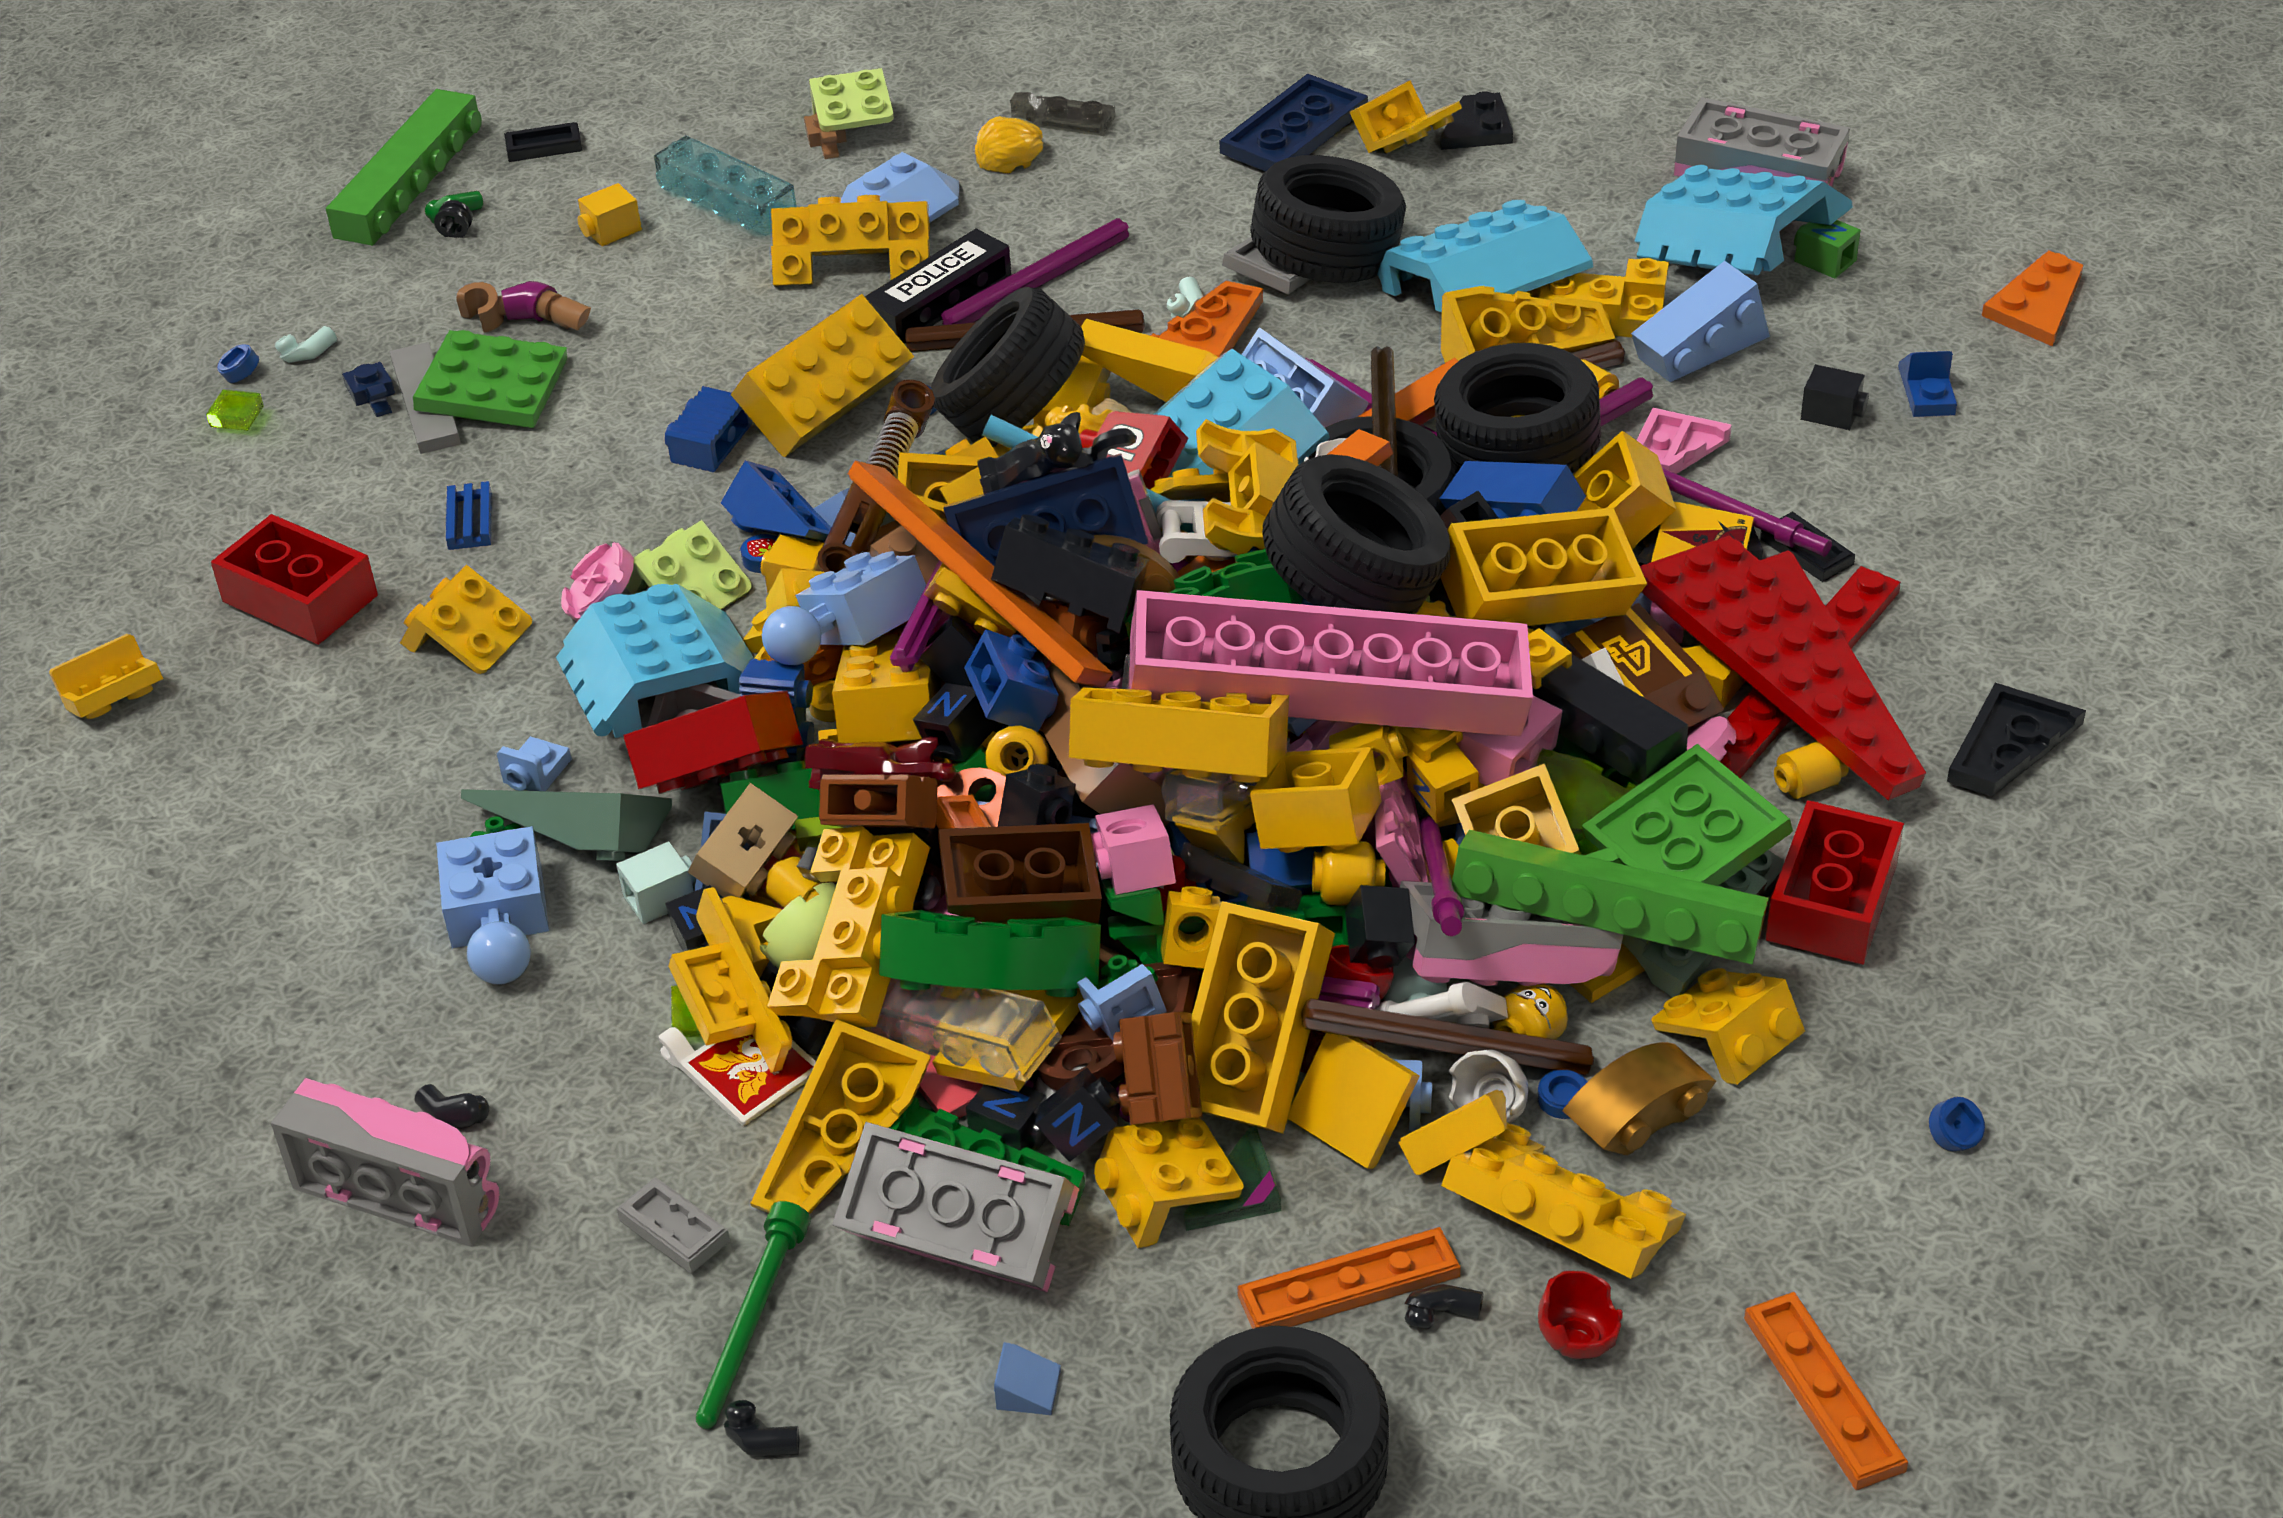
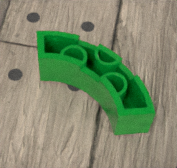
(1247, 579)
(963, 953)

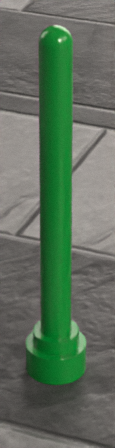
(784, 1228)

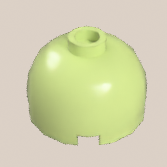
(798, 927)

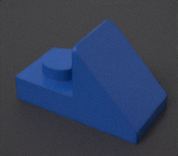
(1928, 383)

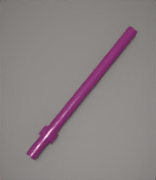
(1784, 530)
(1446, 903)

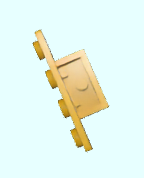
(724, 987)

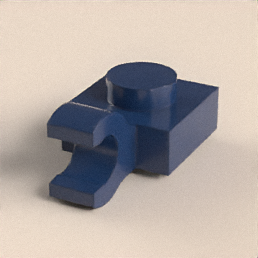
(370, 385)

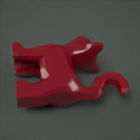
(875, 759)

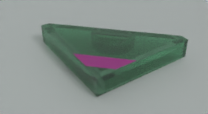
(1257, 1196)

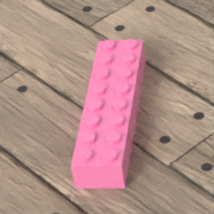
(1336, 661)

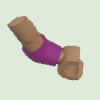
(521, 301)

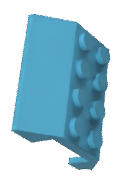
(1731, 217)
(1500, 249)
(1241, 398)
(648, 648)

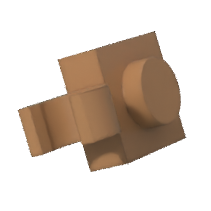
(826, 140)

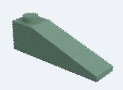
(581, 819)

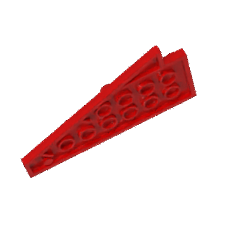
(1787, 646)

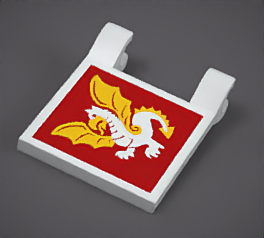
(737, 1072)

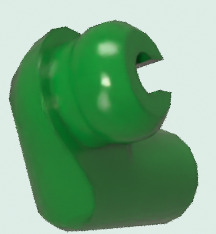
(471, 199)

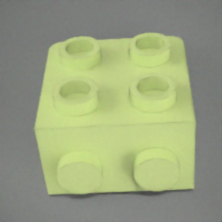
(851, 100)
(694, 562)

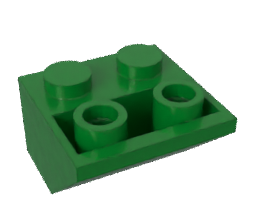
(787, 787)

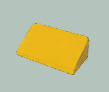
(1455, 1132)

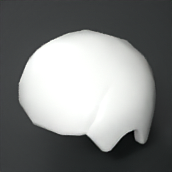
(1487, 1071)

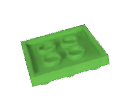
(490, 378)
(1690, 821)

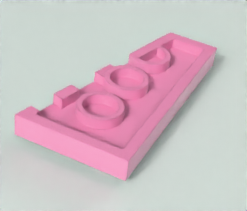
(1400, 833)

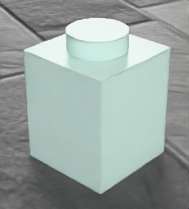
(654, 879)

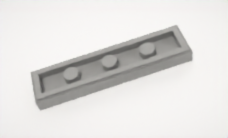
(430, 429)

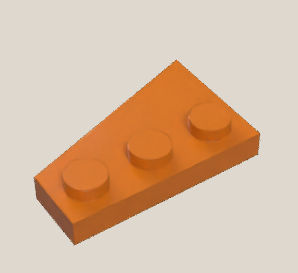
(2037, 297)
(1217, 318)

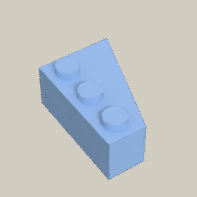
(1703, 324)

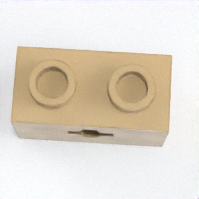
(753, 821)

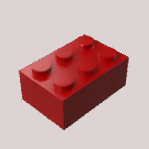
(294, 578)
(713, 742)
(1834, 882)

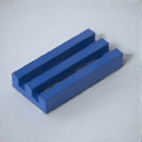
(468, 497)

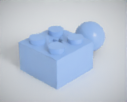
(845, 607)
(493, 900)

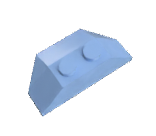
(907, 180)

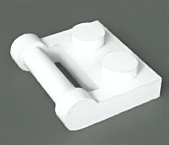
(1174, 543)
(1461, 1004)

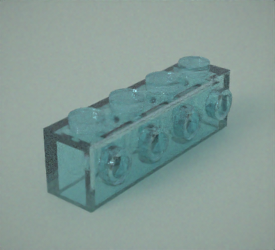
(722, 183)

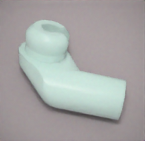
(1185, 303)
(307, 350)

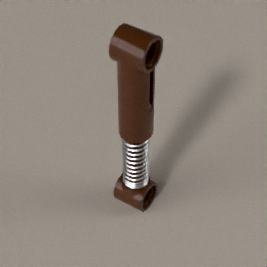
(859, 513)

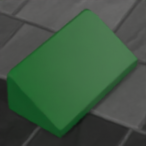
(1139, 904)

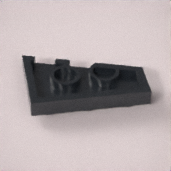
(2010, 737)

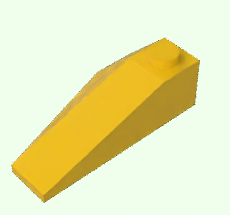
(1485, 318)
(1144, 360)
(852, 1083)

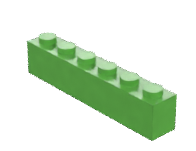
(403, 167)
(1609, 896)

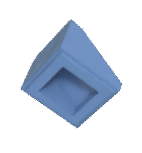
(1025, 1381)

